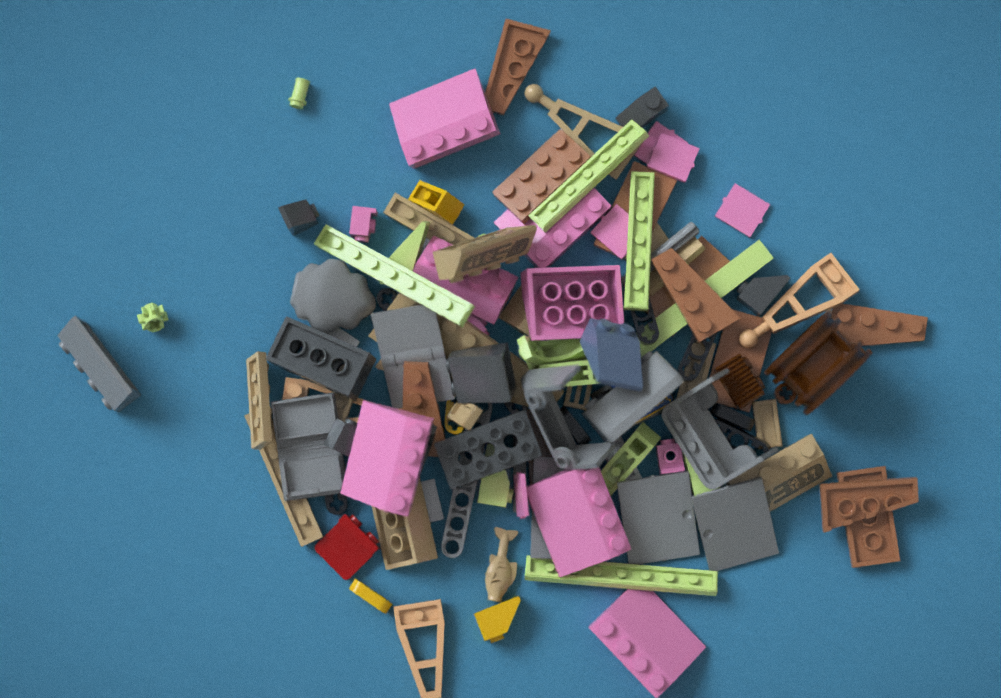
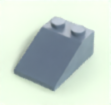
(613, 353)

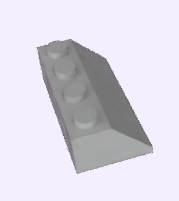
(98, 364)

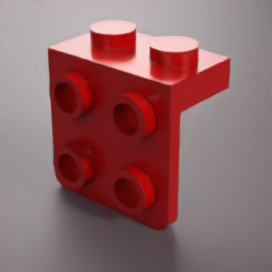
(347, 546)

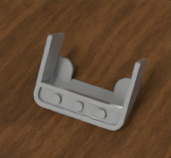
(538, 389)
(624, 407)
(702, 438)

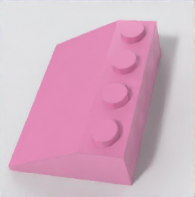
(443, 119)
(551, 245)
(565, 298)
(387, 457)
(577, 519)
(647, 638)

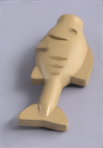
(500, 571)

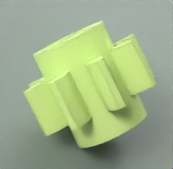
(152, 317)

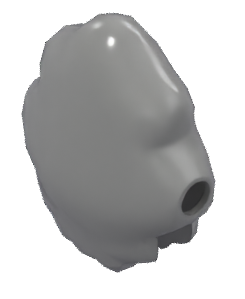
(331, 296)

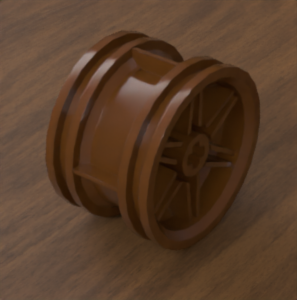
(818, 362)

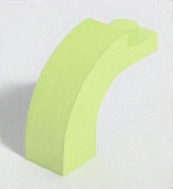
(548, 352)

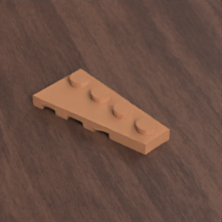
(514, 58)
(695, 299)
(879, 326)
(420, 396)

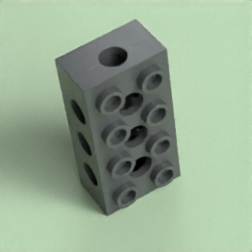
(316, 344)
(490, 433)

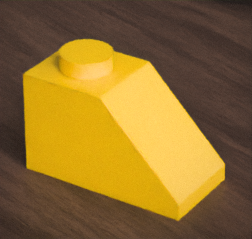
(436, 201)
(497, 619)

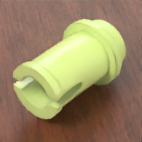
(299, 93)

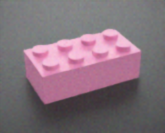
(485, 291)

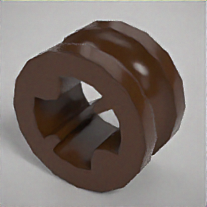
(781, 400)

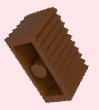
(740, 381)

